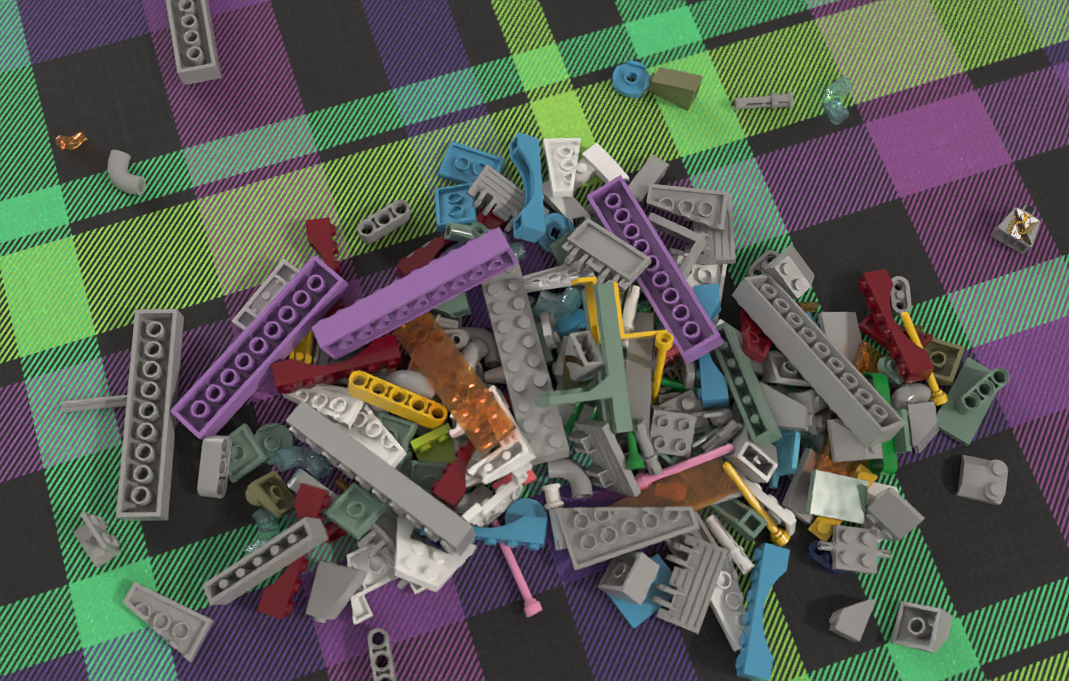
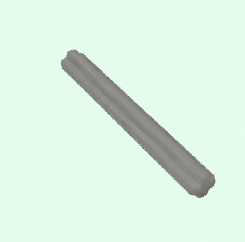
(94, 403)

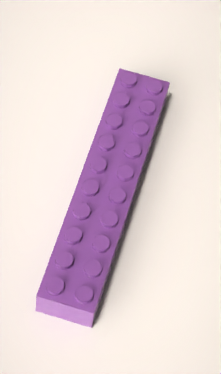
(662, 279)
(415, 294)
(263, 342)

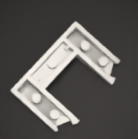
(594, 161)
(265, 294)
(511, 456)

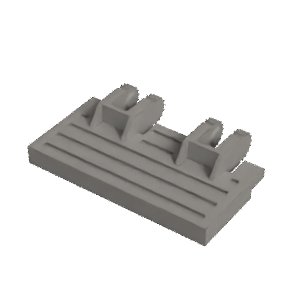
(500, 194)
(719, 244)
(604, 250)
(609, 462)
(384, 535)
(694, 583)

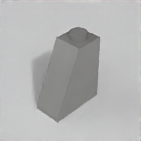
(786, 411)
(332, 590)

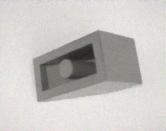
(851, 620)

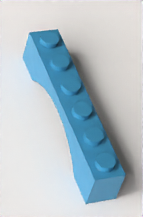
(526, 157)
(713, 383)
(526, 531)
(755, 657)

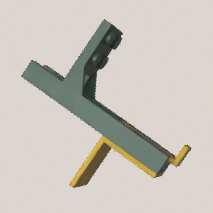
(610, 385)

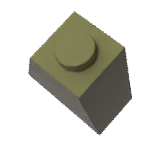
(675, 86)

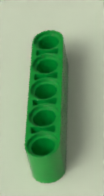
(888, 464)

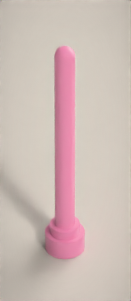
(645, 480)
(531, 605)

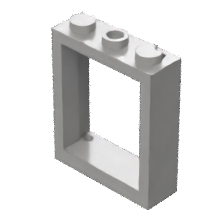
(682, 233)

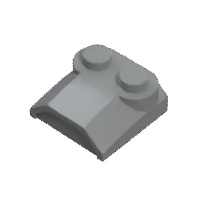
(982, 479)

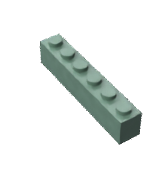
(746, 388)

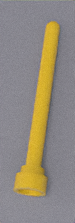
(663, 342)
(937, 394)
(778, 535)

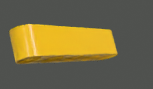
(389, 392)

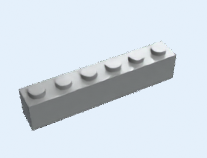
(639, 369)
(265, 561)

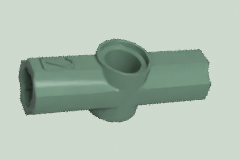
(464, 233)

